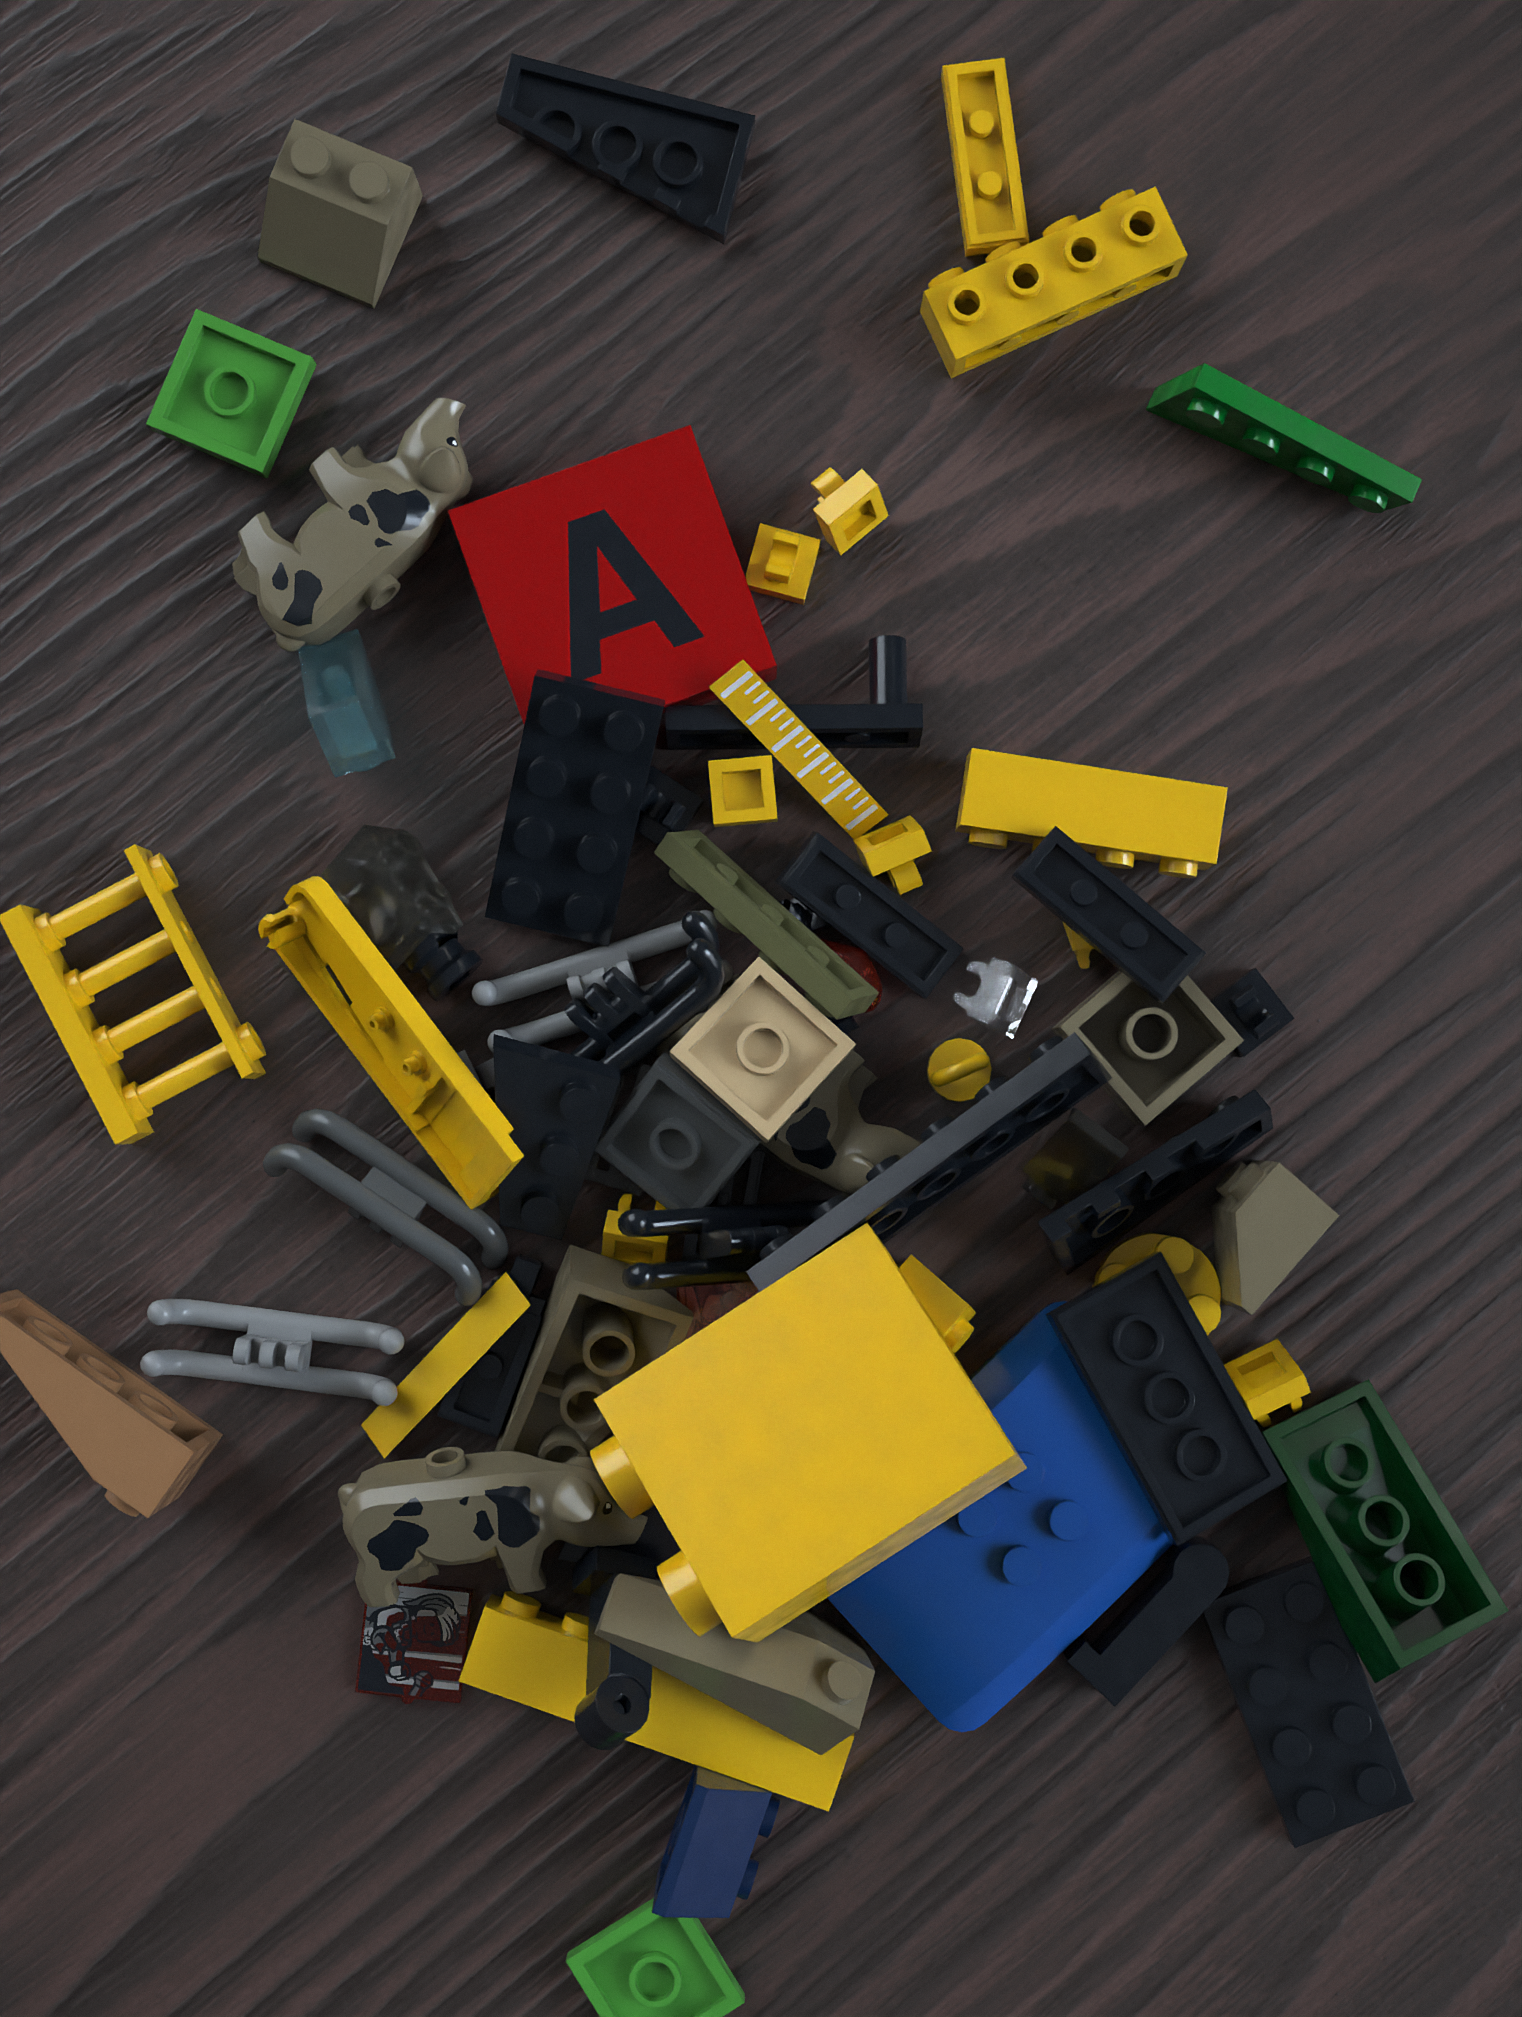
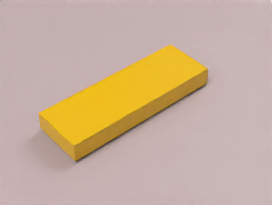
(984, 155)

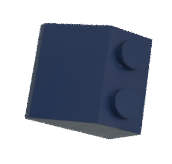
(712, 1846)

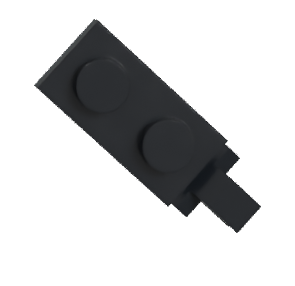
(487, 1389)

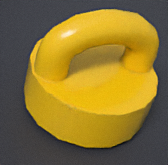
(958, 1069)

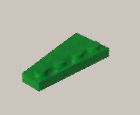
(1276, 434)

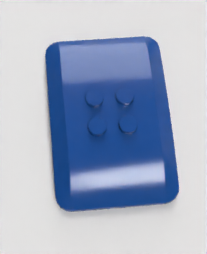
(1023, 1568)

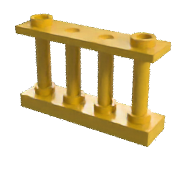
(69, 993)

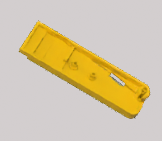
(394, 1040)

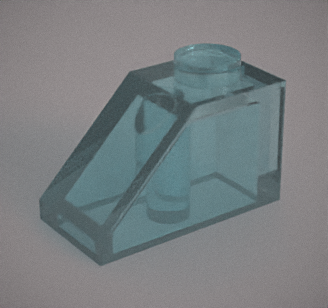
(345, 704)

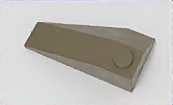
(586, 1344)
(797, 1681)

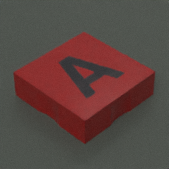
(615, 576)

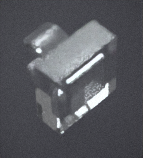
(1000, 997)

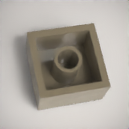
(1149, 1046)

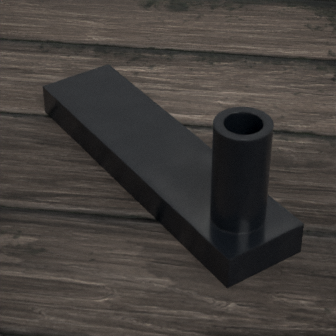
(881, 724)

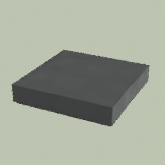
(676, 1138)

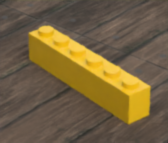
(544, 1666)

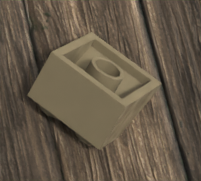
(337, 213)
(1263, 1230)

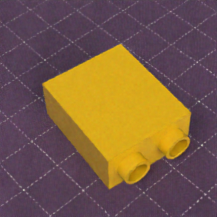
(800, 1441)

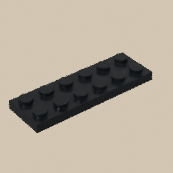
(949, 1156)

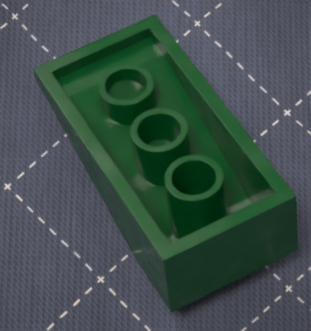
(1379, 1533)

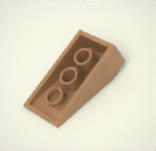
(110, 1417)

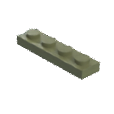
(779, 935)

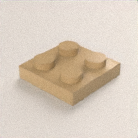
(762, 1049)

